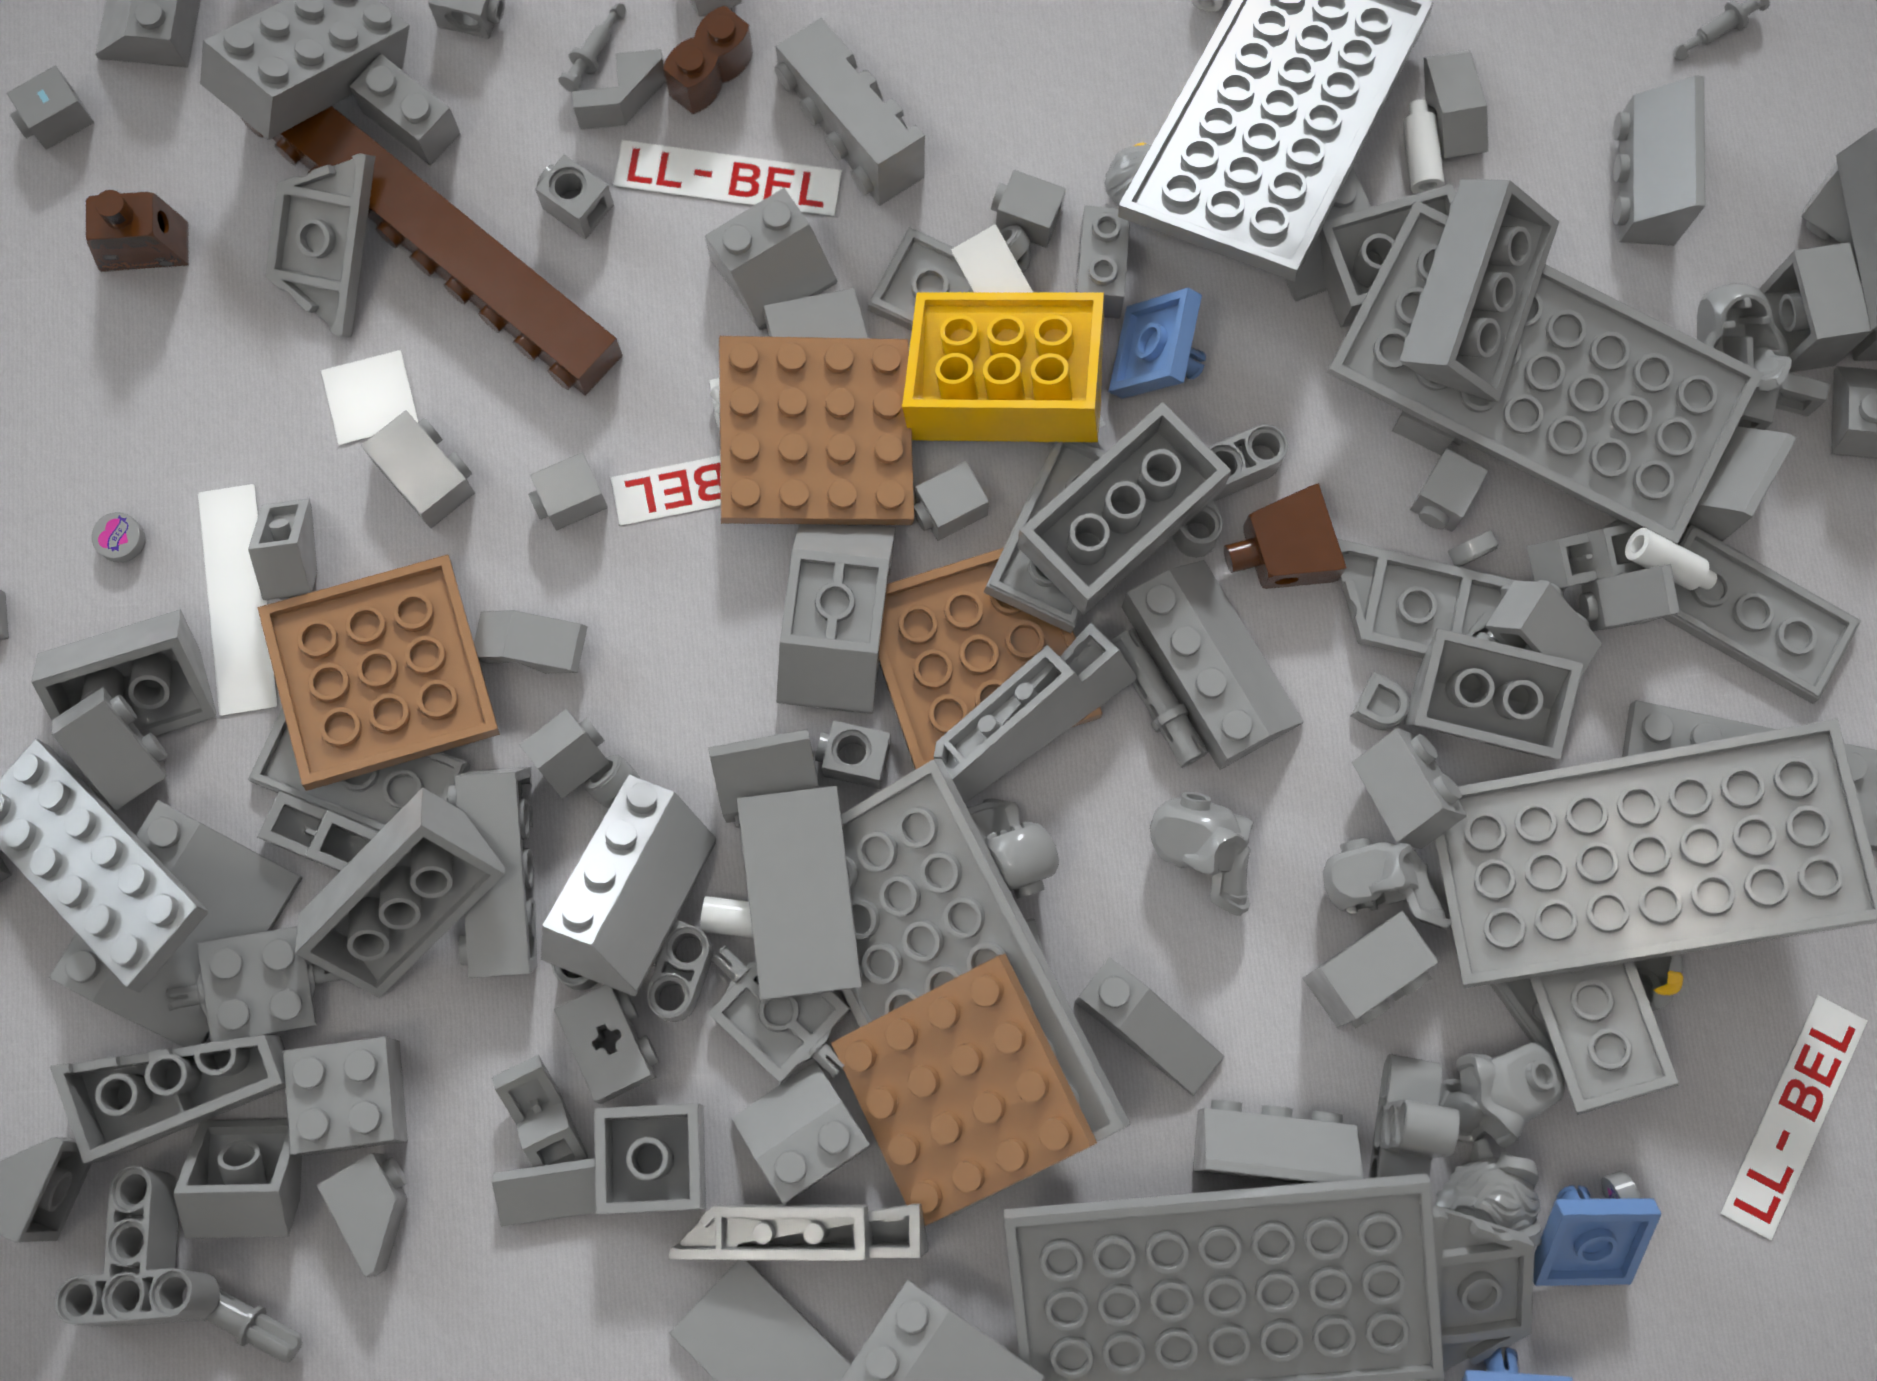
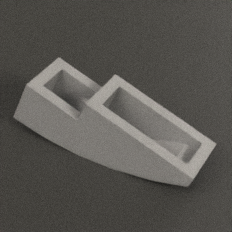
(1582, 556)
(314, 832)

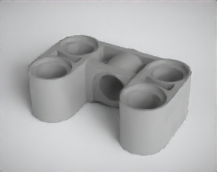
(667, 972)

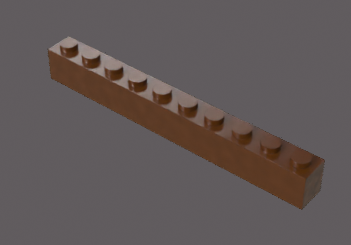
(461, 254)

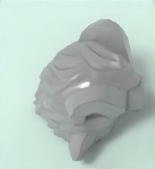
(1495, 1190)

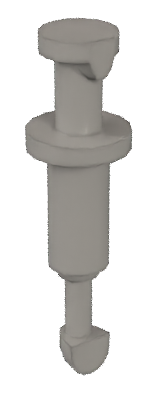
(1734, 16)
(585, 58)

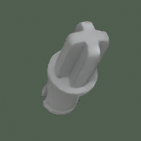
(255, 1327)

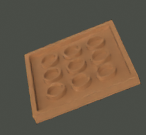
(814, 431)
(953, 648)
(377, 672)
(963, 1091)

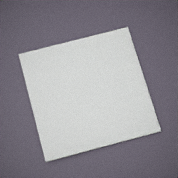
(367, 395)

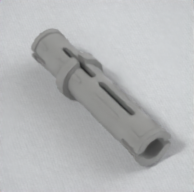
(1167, 714)

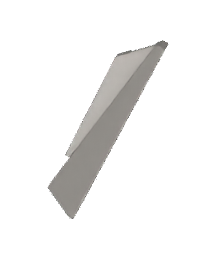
(1032, 710)
(804, 1233)

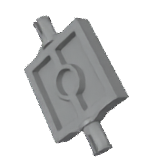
(253, 985)
(777, 1030)

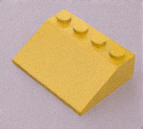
(1005, 367)

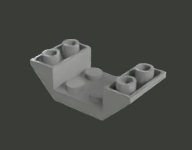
(834, 616)

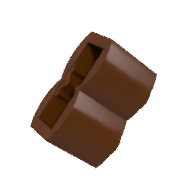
(709, 59)

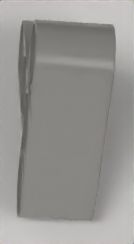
(1245, 470)
(1409, 1119)
(134, 1270)

